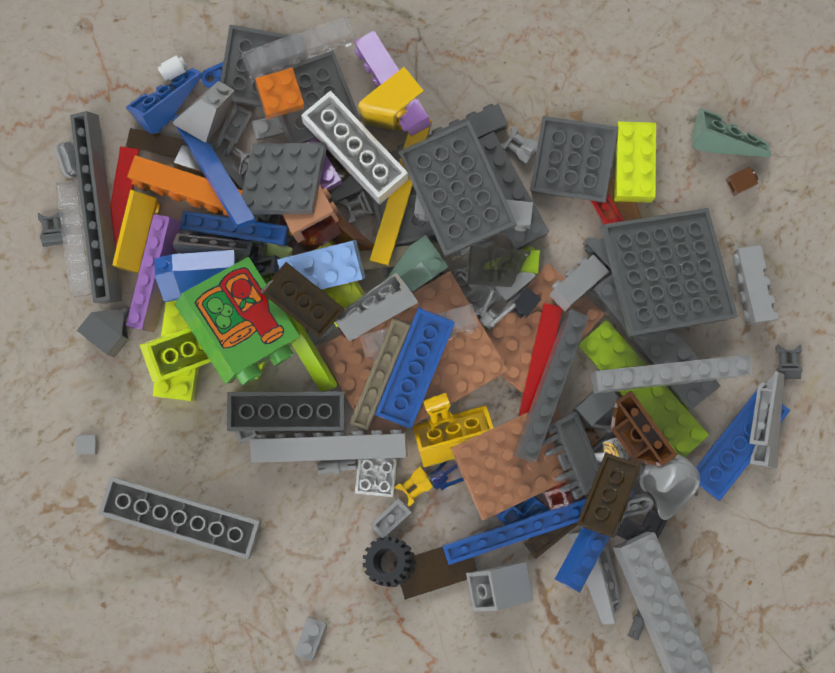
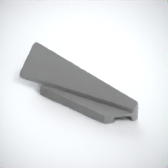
(767, 422)
(603, 586)

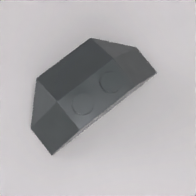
(199, 242)

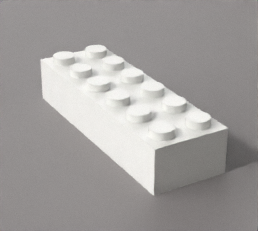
(355, 147)

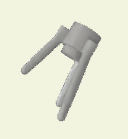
(490, 318)

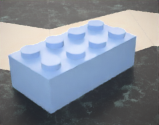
(329, 265)

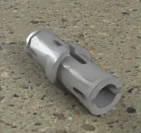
(336, 466)

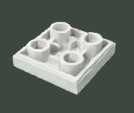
(376, 476)

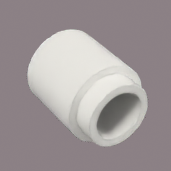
(172, 68)

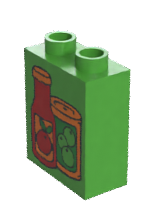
(237, 322)

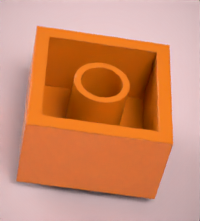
(279, 93)

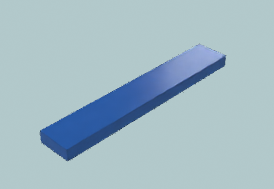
(224, 227)

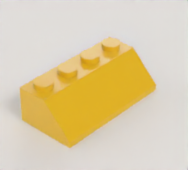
(135, 231)
(436, 443)

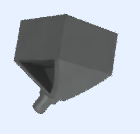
(106, 330)
(597, 410)

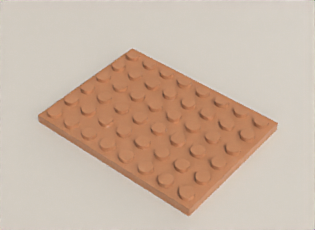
(463, 367)

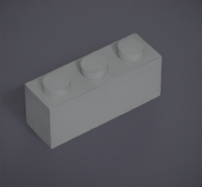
(578, 282)

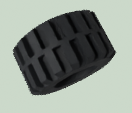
(404, 564)

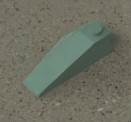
(716, 136)
(419, 264)

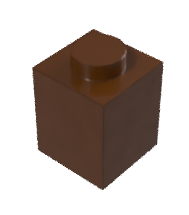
(742, 181)

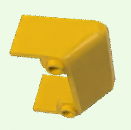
(389, 101)

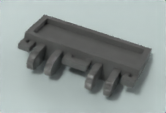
(576, 454)

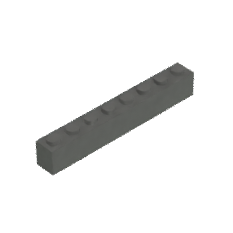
(550, 386)

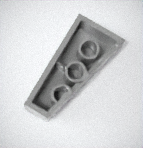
(754, 286)
(376, 307)

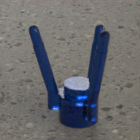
(439, 479)

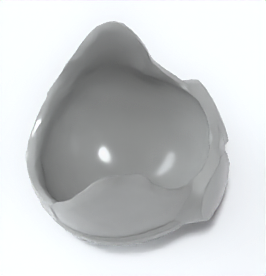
(670, 484)

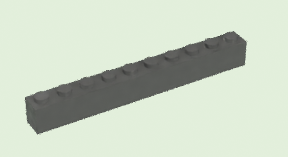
(483, 123)
(95, 207)

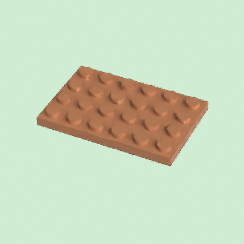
(516, 336)
(499, 478)

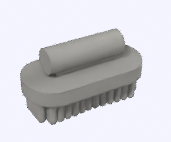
(66, 158)

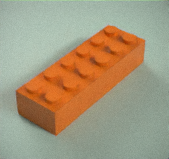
(176, 184)

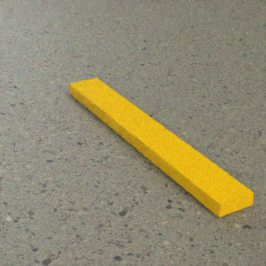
(395, 211)

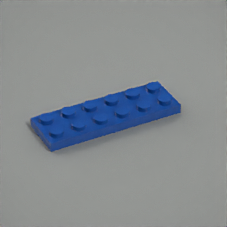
(415, 367)
(730, 452)

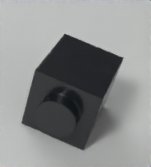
(525, 303)

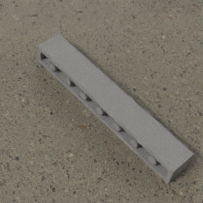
(671, 374)
(329, 447)

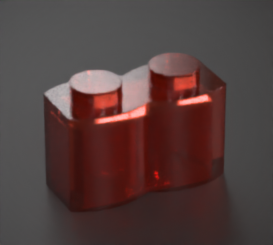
(320, 233)

